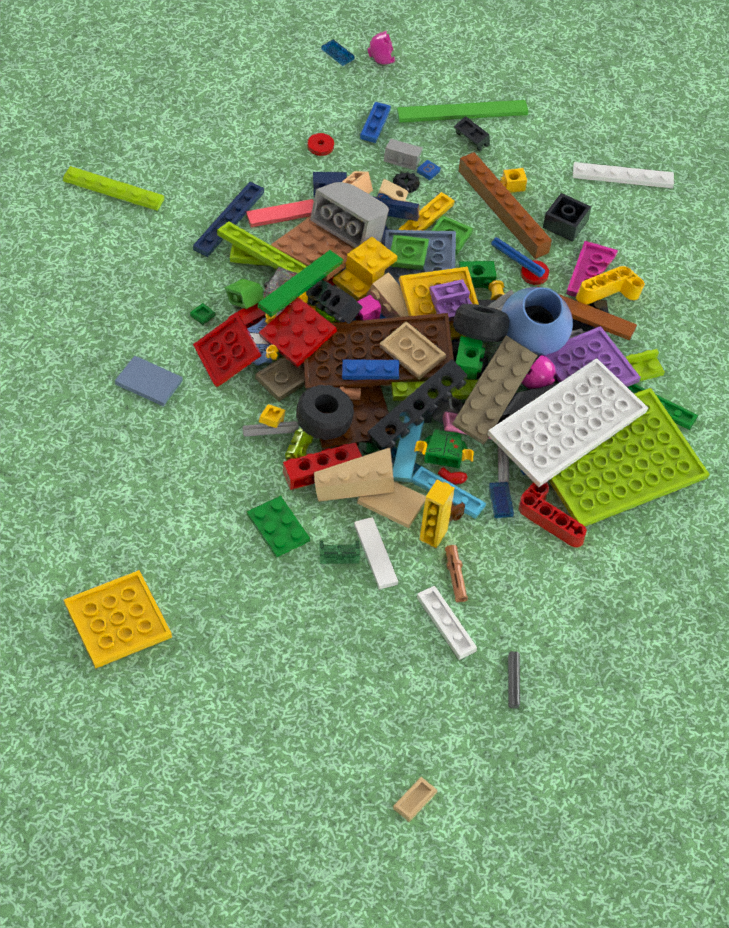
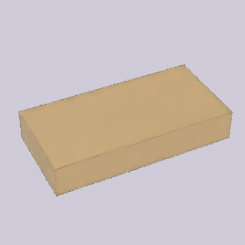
(415, 799)

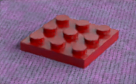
(298, 331)
(227, 350)

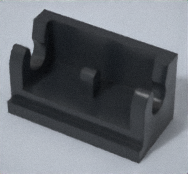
(473, 133)

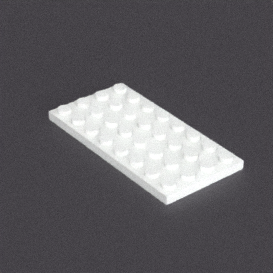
(567, 422)

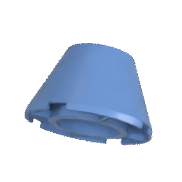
(536, 337)

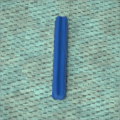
(518, 257)

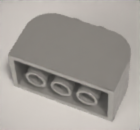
(349, 213)

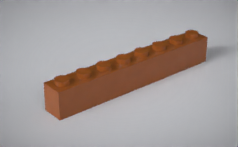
(505, 205)

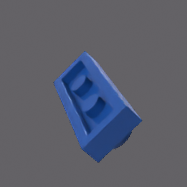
(375, 122)
(370, 369)

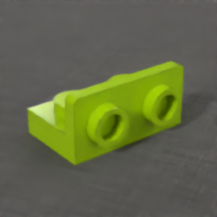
(646, 364)

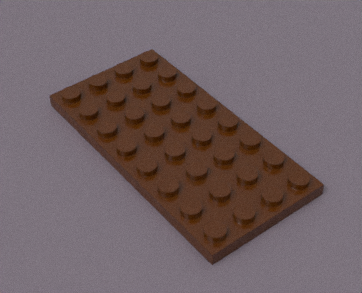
(362, 342)

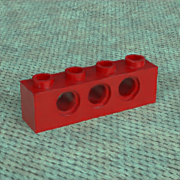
(300, 471)

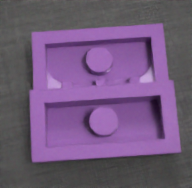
(449, 297)

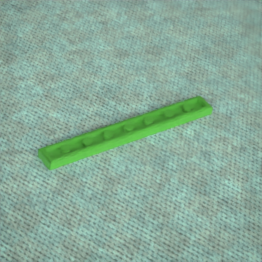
(459, 111)

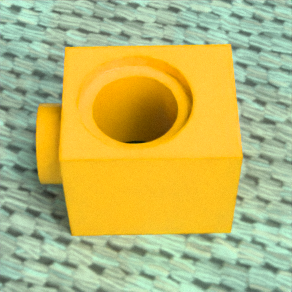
(514, 180)

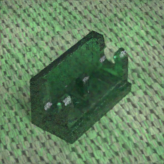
(339, 553)

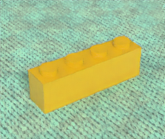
(436, 513)

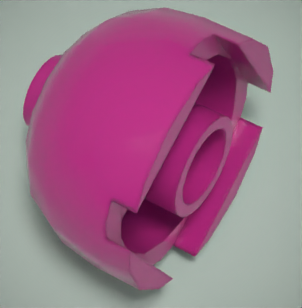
(381, 48)
(540, 374)

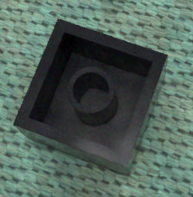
(566, 217)

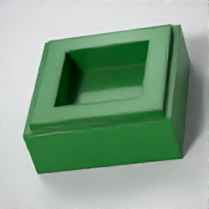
(202, 314)

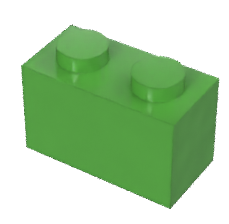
(244, 293)

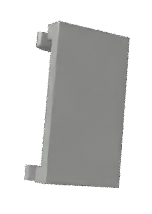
(402, 154)

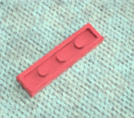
(280, 213)

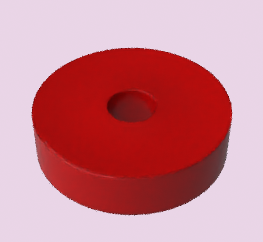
(320, 138)
(531, 278)

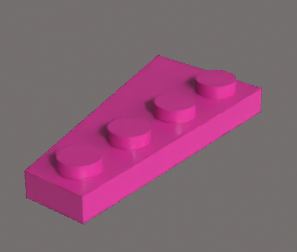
(591, 262)

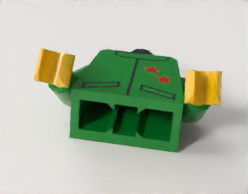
(444, 449)

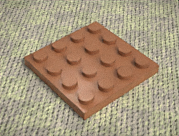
(310, 242)

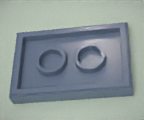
(148, 380)

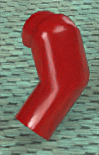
(454, 478)

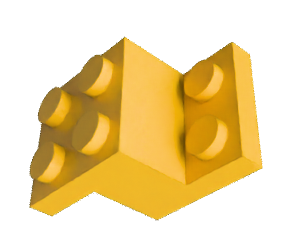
(364, 267)

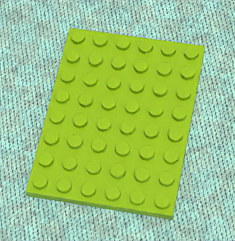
(630, 467)

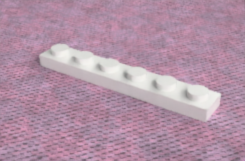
(623, 175)

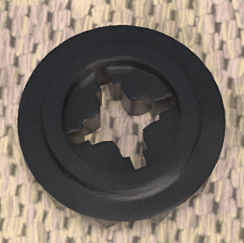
(413, 181)

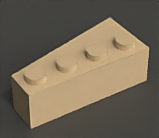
(389, 296)
(356, 477)

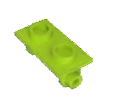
(302, 442)

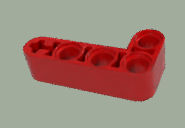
(550, 517)

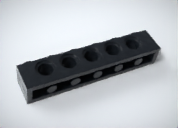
(451, 372)

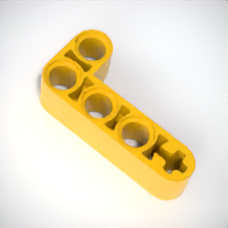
(616, 280)

